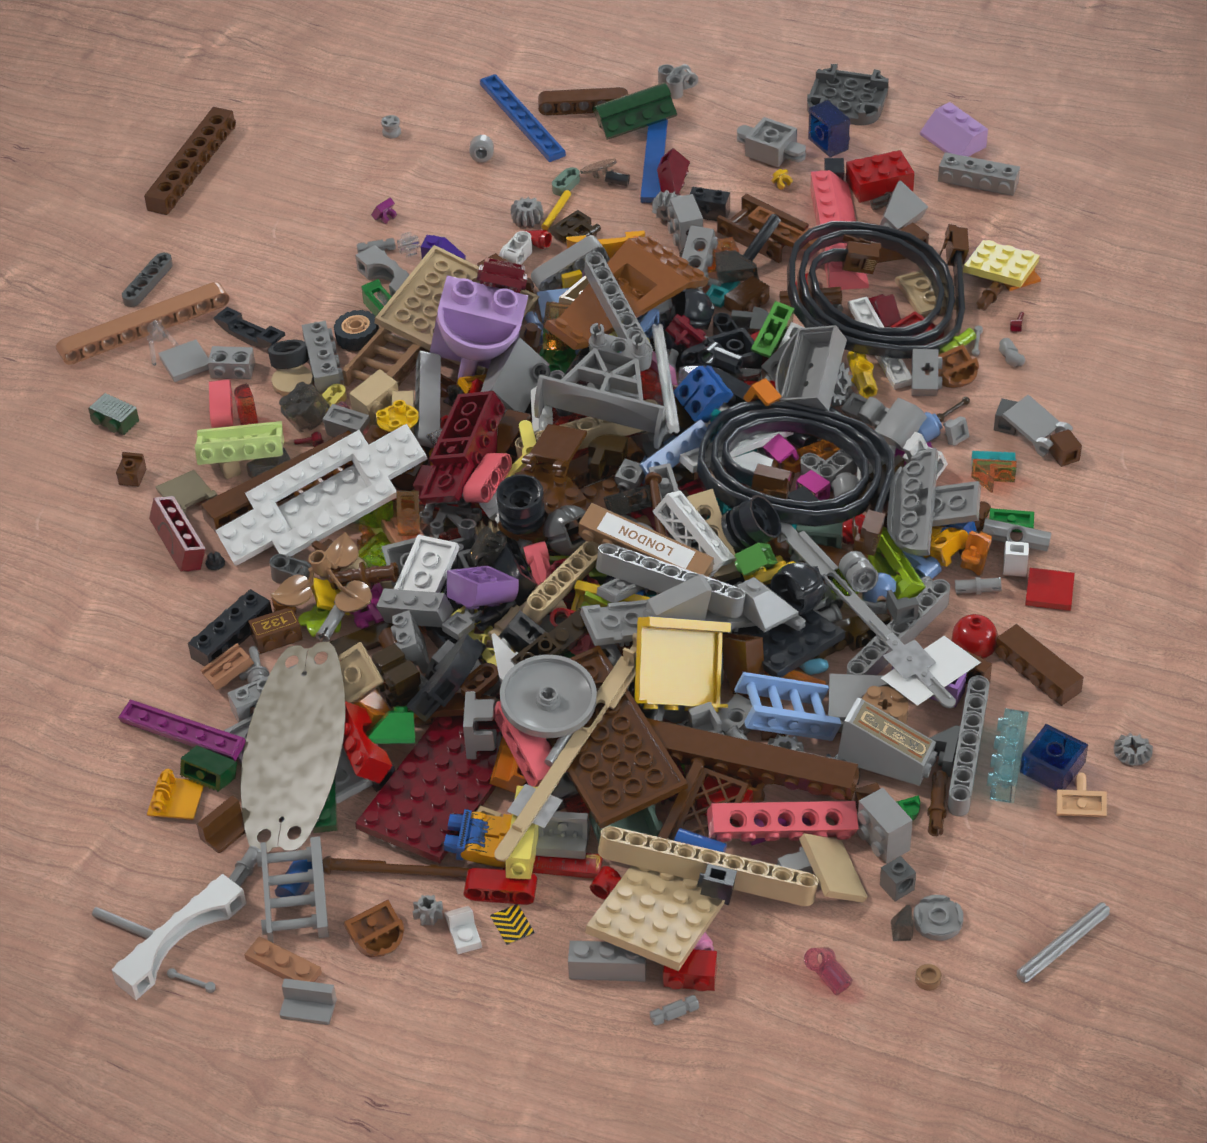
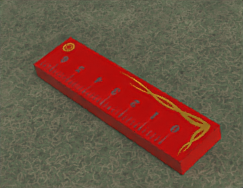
(571, 867)

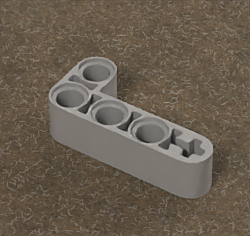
(549, 274)
(829, 468)

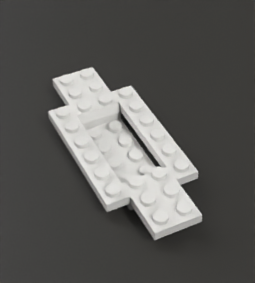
(326, 505)

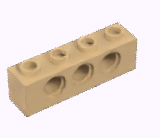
(706, 503)

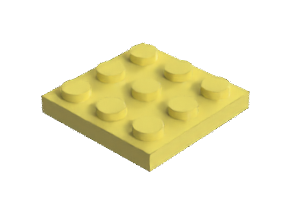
(1001, 263)

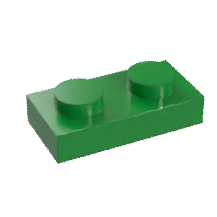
(1022, 518)

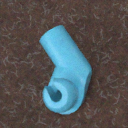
(815, 666)

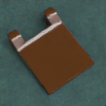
(556, 447)

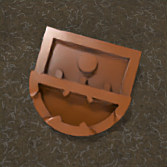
(958, 367)
(376, 930)

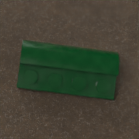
(635, 111)

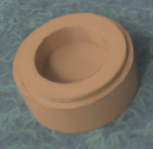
(928, 977)

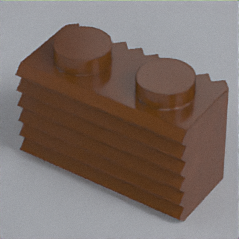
(747, 295)

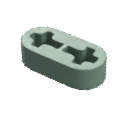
(565, 181)

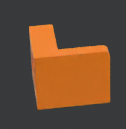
(764, 391)

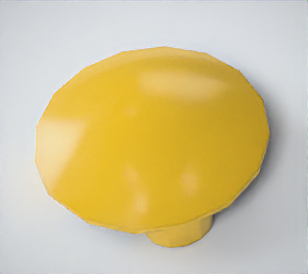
(397, 416)

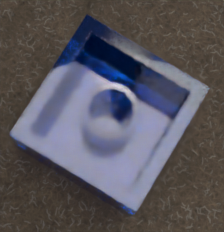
(829, 128)
(1053, 758)

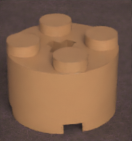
(888, 701)

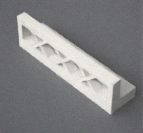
(694, 526)

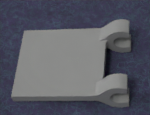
(1035, 423)

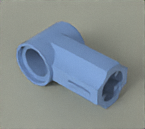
(924, 566)

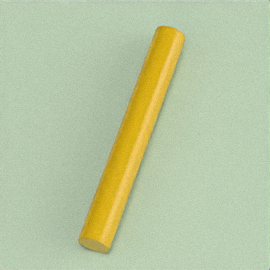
(556, 209)

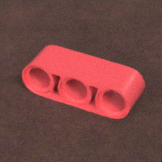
(220, 403)
(487, 477)

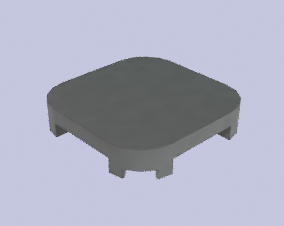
(853, 93)

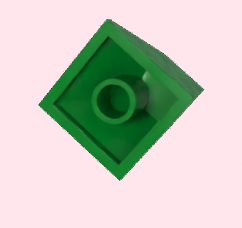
(394, 727)

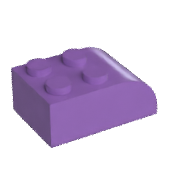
(481, 587)

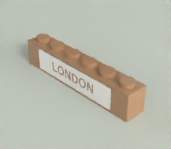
(608, 527)

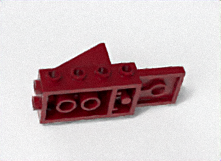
(502, 275)
(463, 443)

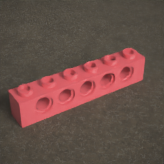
(842, 813)

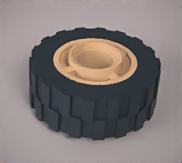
(355, 329)

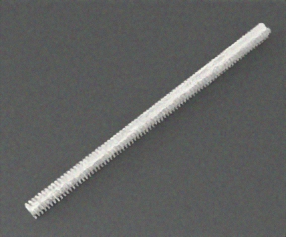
(665, 379)

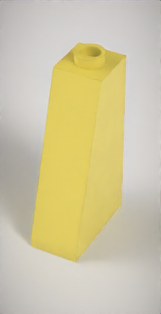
(522, 859)

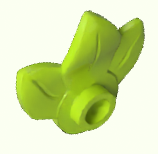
(314, 619)

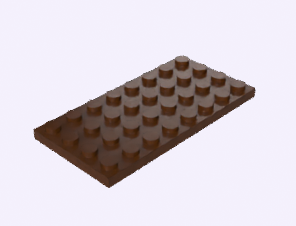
(623, 759)

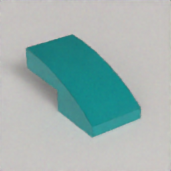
(717, 293)

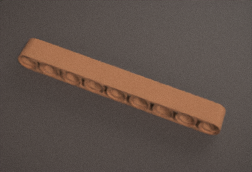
(134, 325)

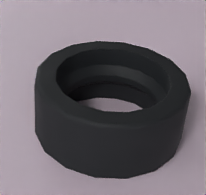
(288, 354)

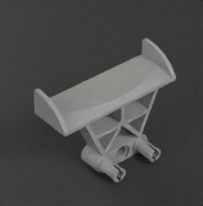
(601, 403)

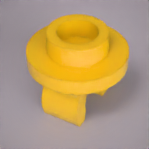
(779, 176)

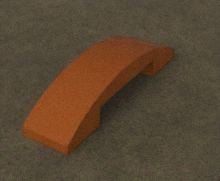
(783, 233)

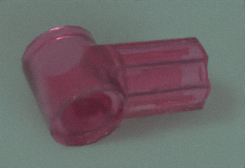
(829, 970)

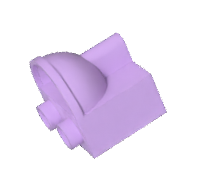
(476, 323)

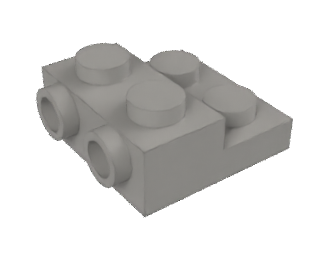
(410, 639)

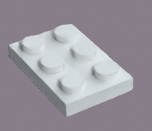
(427, 565)

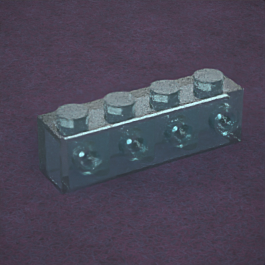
(1008, 757)

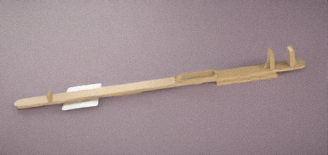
(538, 804)

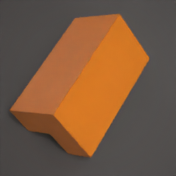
(506, 771)

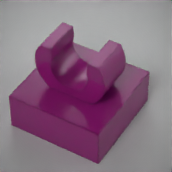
(384, 209)

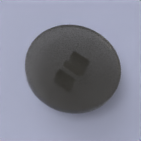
(595, 167)

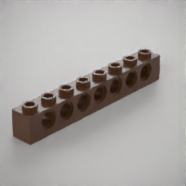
(190, 161)

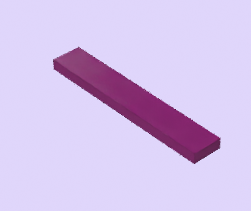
(181, 729)

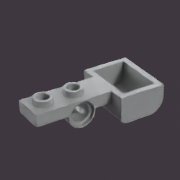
(893, 424)

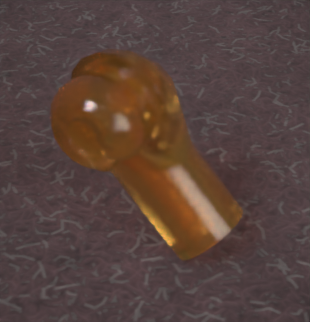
(367, 535)

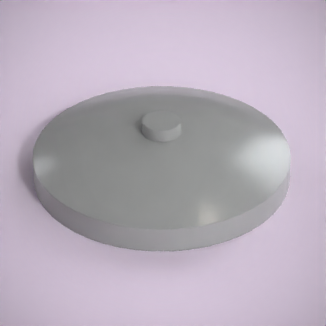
(548, 696)

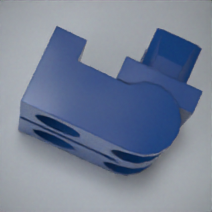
(702, 393)

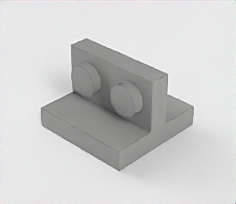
(564, 836)

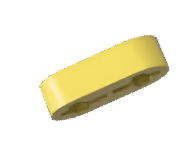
(335, 394)

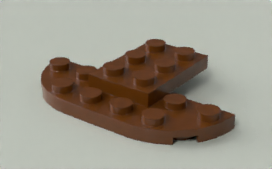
(563, 492)

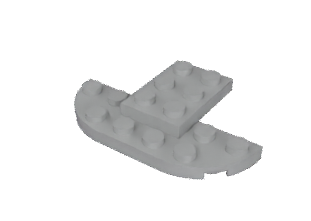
(920, 505)

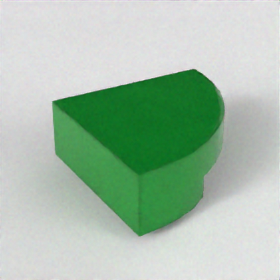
(910, 806)

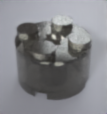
(304, 407)

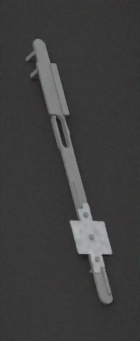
(907, 658)

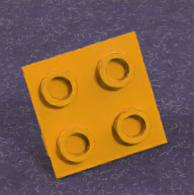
(175, 797)

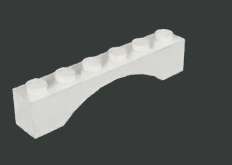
(215, 903)

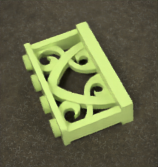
(239, 443)

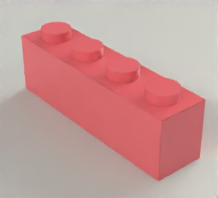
(527, 749)

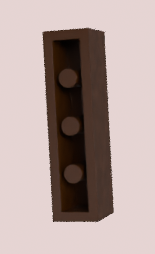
(1039, 664)

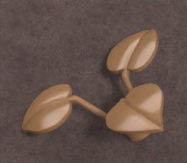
(340, 554)

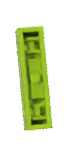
(896, 561)

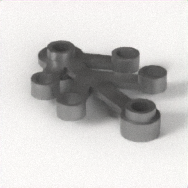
(466, 527)

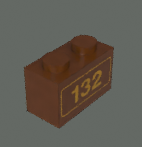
(275, 630)

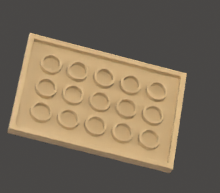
(655, 916)

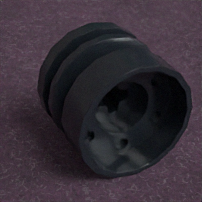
(521, 504)
(751, 523)

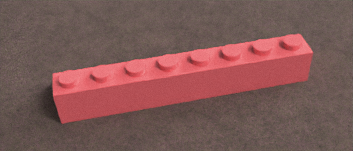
(834, 203)

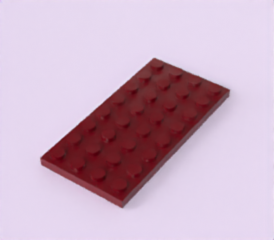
(429, 787)

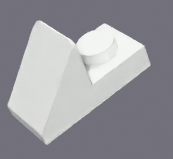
(463, 929)

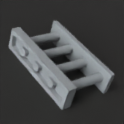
(315, 898)

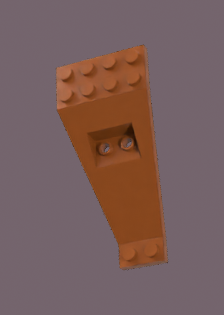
(646, 277)

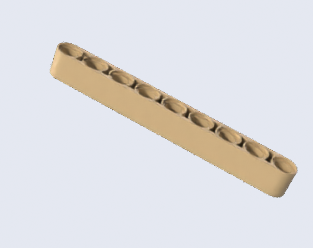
(690, 860)

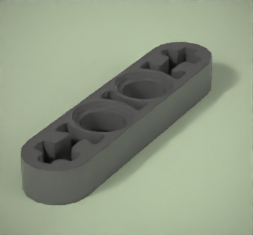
(133, 294)

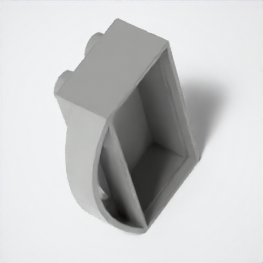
(811, 347)

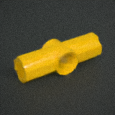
(862, 374)

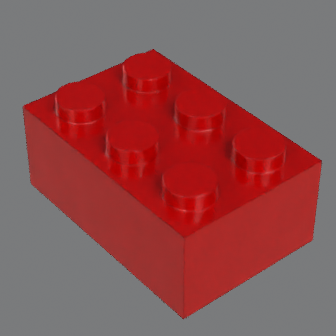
(878, 174)

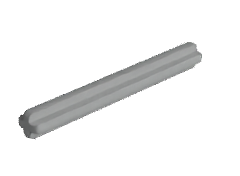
(1063, 942)

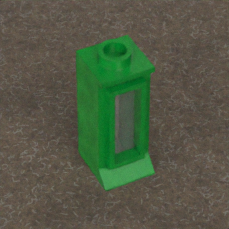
(375, 296)

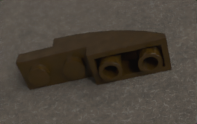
(856, 634)
(557, 641)

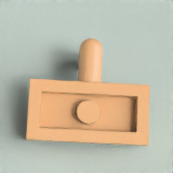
(1081, 802)

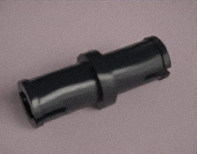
(493, 615)

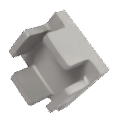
(476, 738)

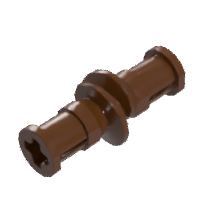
(369, 575)

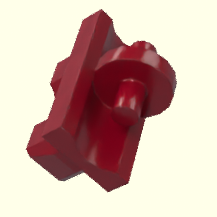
(684, 332)

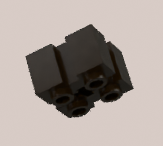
(399, 676)

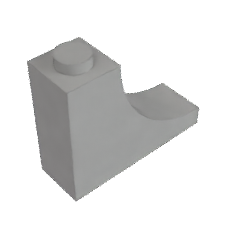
(845, 690)

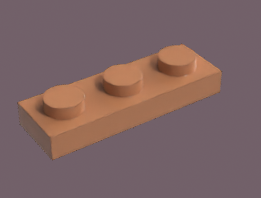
(281, 961)

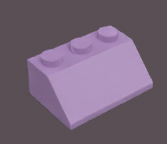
(955, 131)

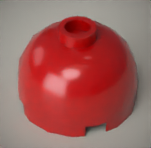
(976, 635)

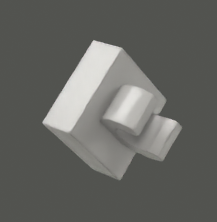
(956, 430)

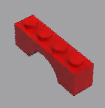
(365, 756)

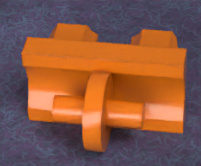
(976, 552)

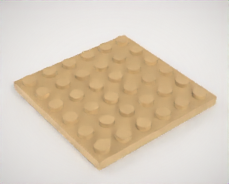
(415, 304)

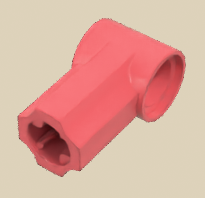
(538, 559)

